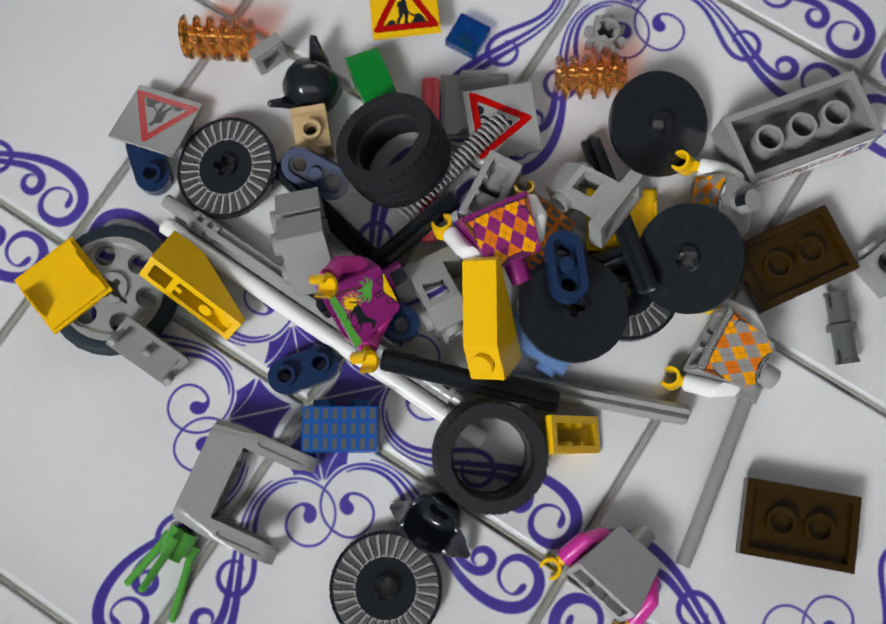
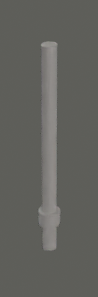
(716, 475)

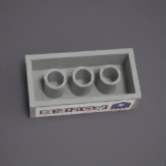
(798, 131)

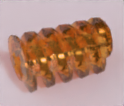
(216, 41)
(589, 75)

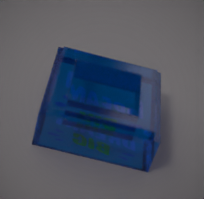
(467, 36)

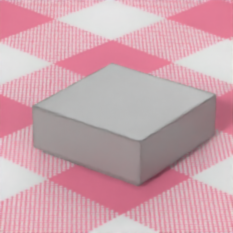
(268, 53)

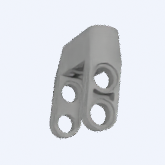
(215, 477)

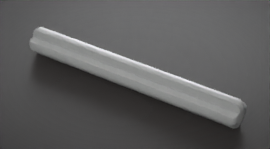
(611, 400)

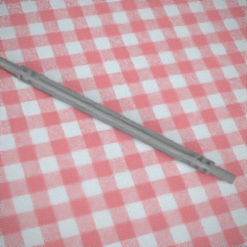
(271, 272)

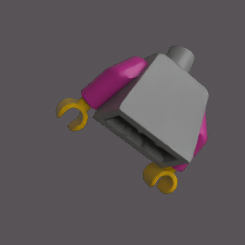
(614, 570)

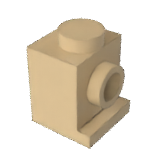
(313, 119)

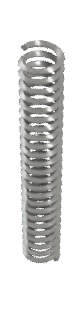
(402, 209)

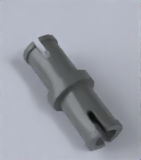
(841, 327)

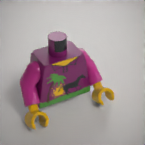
(360, 302)

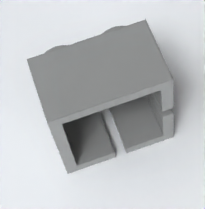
(301, 237)

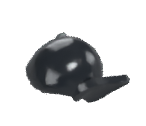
(309, 81)
(432, 524)

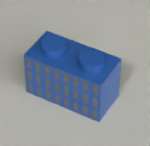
(340, 428)

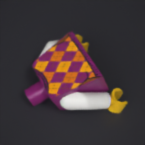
(504, 229)

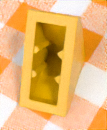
(571, 434)

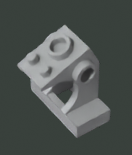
(607, 205)
(446, 311)

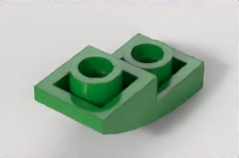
(369, 74)

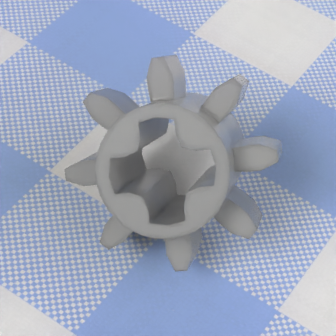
(604, 36)

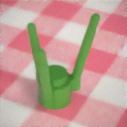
(172, 545)

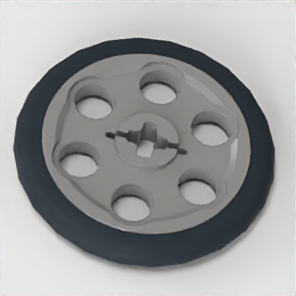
(127, 244)

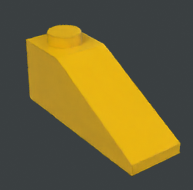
(191, 281)
(488, 321)

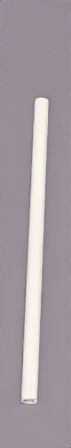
(319, 329)

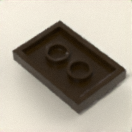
(795, 259)
(799, 525)

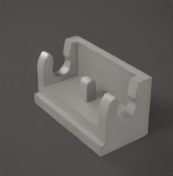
(147, 350)

